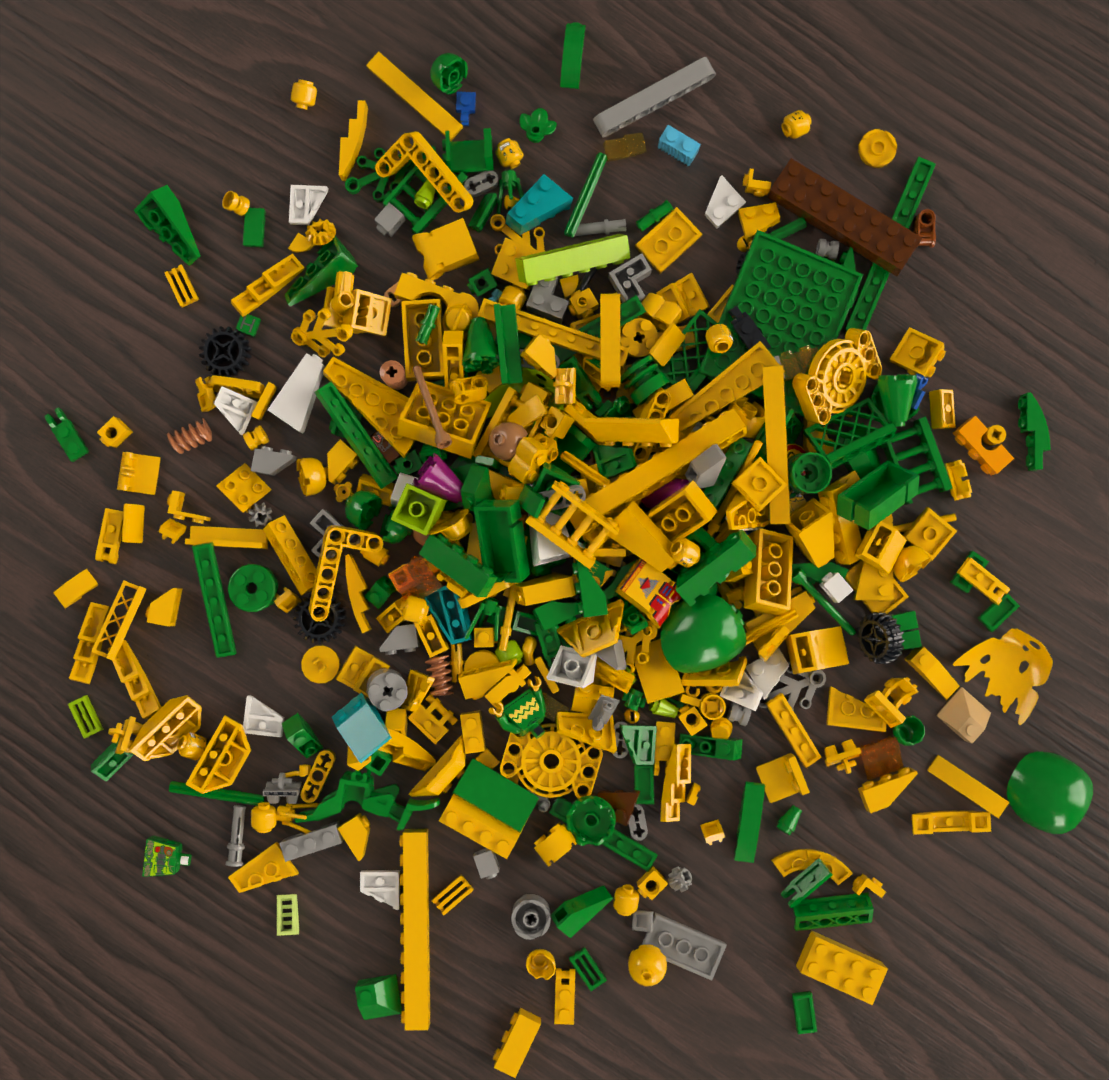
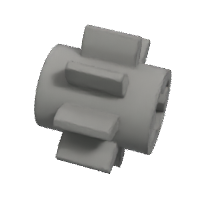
(260, 520)
(680, 879)

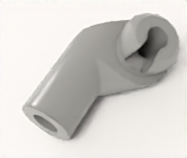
(543, 802)

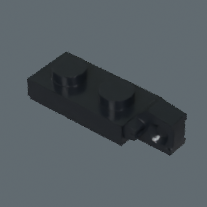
(746, 329)

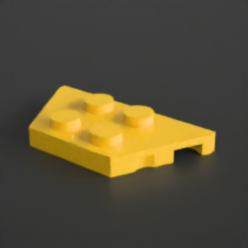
(595, 632)

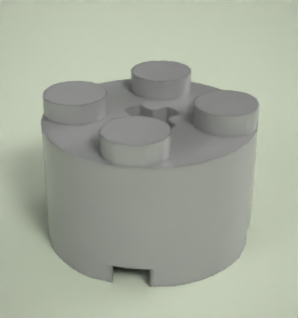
(386, 700)
(535, 926)

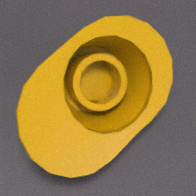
(460, 312)
(455, 527)

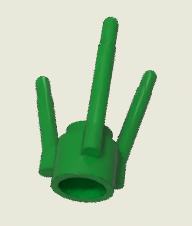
(509, 181)
(487, 607)

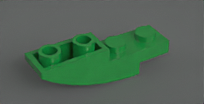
(1034, 423)

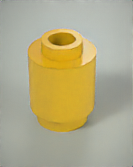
(376, 558)

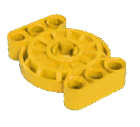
(837, 376)
(558, 777)

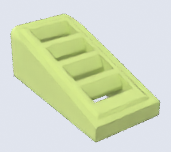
(294, 914)

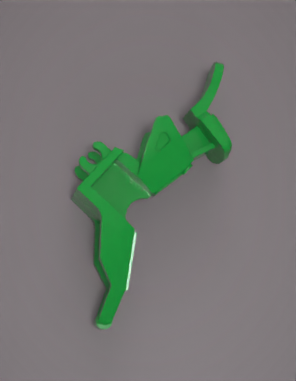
(360, 788)

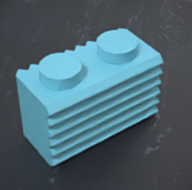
(678, 145)

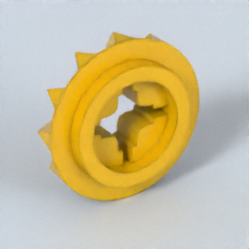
(322, 237)

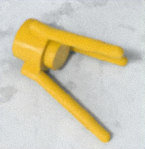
(287, 814)

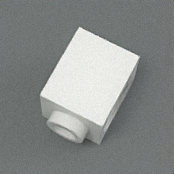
(835, 586)

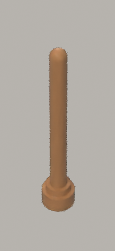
(442, 438)

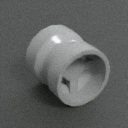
(827, 249)
(739, 714)

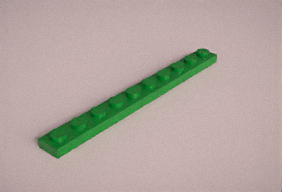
(903, 215)

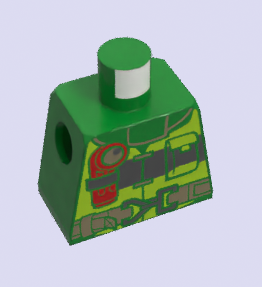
(163, 857)

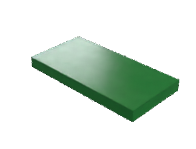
(496, 795)

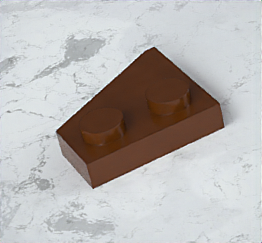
(621, 802)

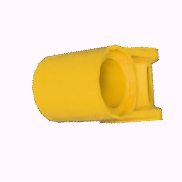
(470, 389)

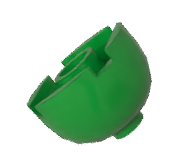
(448, 72)
(362, 507)
(393, 531)

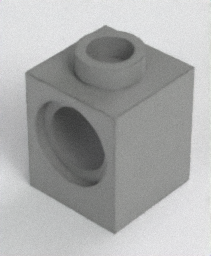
(389, 220)
(486, 863)

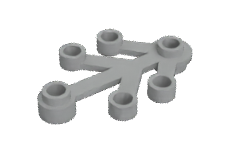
(794, 687)

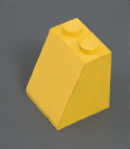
(813, 532)

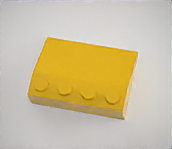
(460, 421)
(634, 430)
(479, 826)

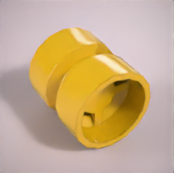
(712, 706)

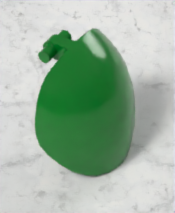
(703, 634)
(1049, 792)

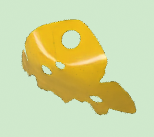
(1004, 671)

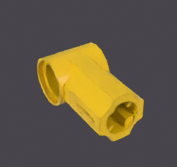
(343, 291)

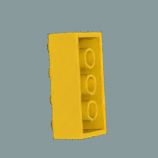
(428, 356)
(682, 512)
(770, 584)
(841, 967)

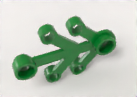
(374, 176)

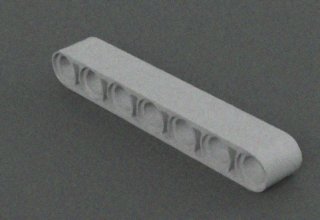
(654, 97)

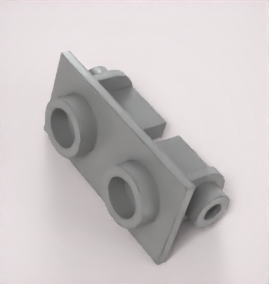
(602, 711)

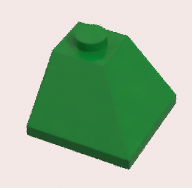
(547, 475)
(378, 996)

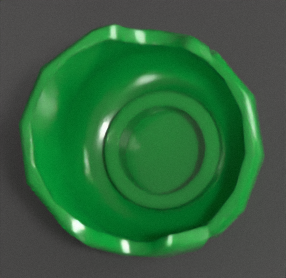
(910, 731)

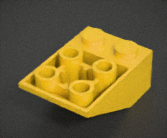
(817, 650)

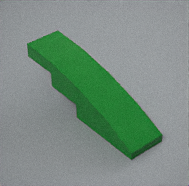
(749, 822)

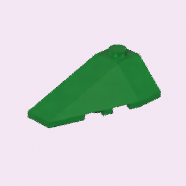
(165, 216)
(322, 273)
(863, 463)

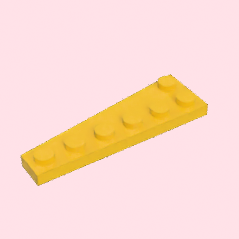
(730, 385)

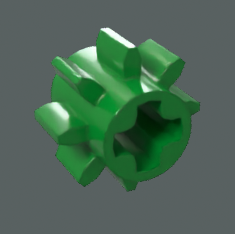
(634, 699)

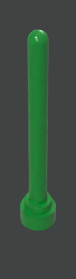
(799, 576)

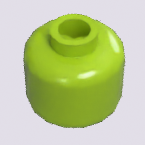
(513, 651)

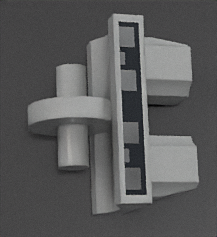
(282, 787)

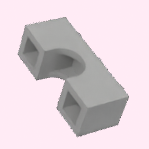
(311, 842)

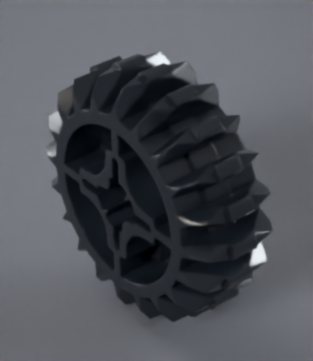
(231, 347)
(314, 625)
(880, 638)

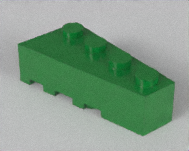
(715, 566)

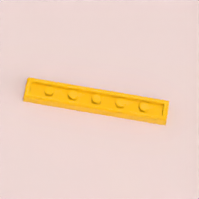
(414, 95)

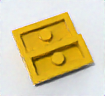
(686, 295)
(359, 668)

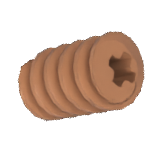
(394, 381)
(191, 437)
(439, 673)

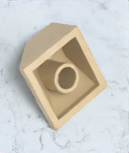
(965, 715)

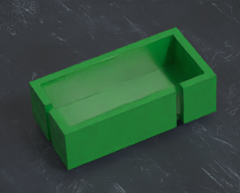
(877, 495)
(502, 539)

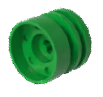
(643, 379)
(817, 473)

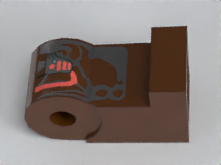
(385, 447)

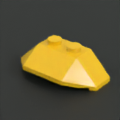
(163, 730)
(221, 758)
(443, 772)

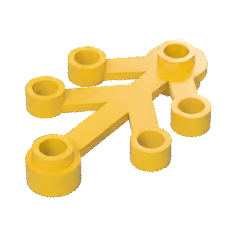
(525, 240)
(302, 336)
(630, 644)

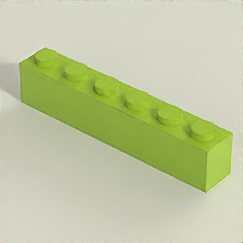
(572, 258)

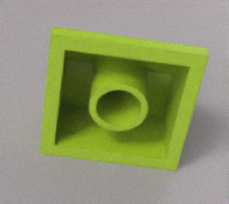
(418, 509)

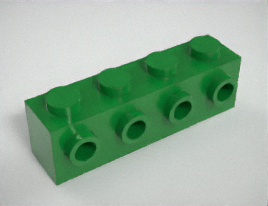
(458, 565)

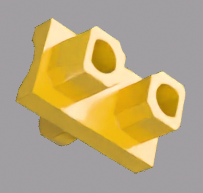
(565, 386)
(130, 727)
(850, 752)

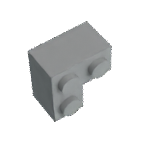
(626, 278)
(545, 303)
(321, 522)

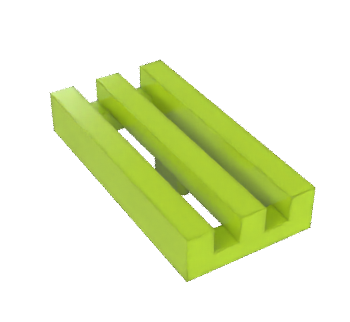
(92, 713)

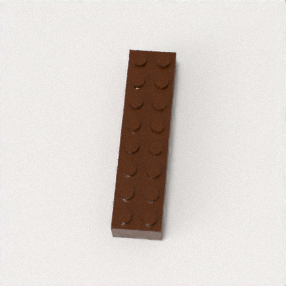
(844, 217)

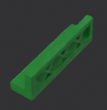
(508, 344)
(832, 909)

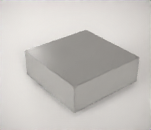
(642, 921)

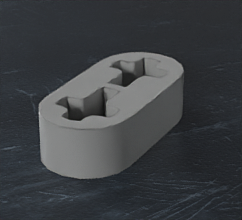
(483, 187)
(623, 753)
(642, 823)

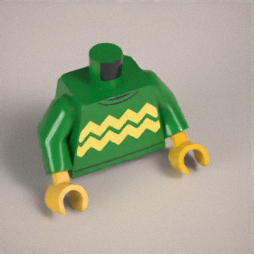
(524, 712)

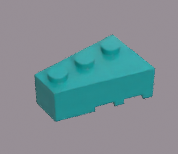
(537, 205)
(450, 616)

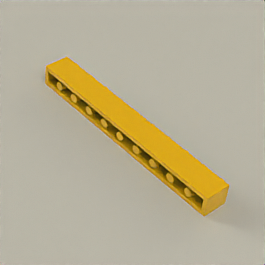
(661, 468)
(416, 929)

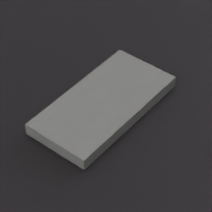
(686, 946)

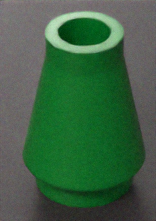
(789, 820)

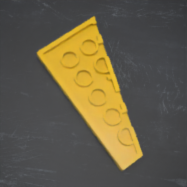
(373, 399)

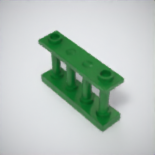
(419, 224)
(927, 446)
(734, 459)

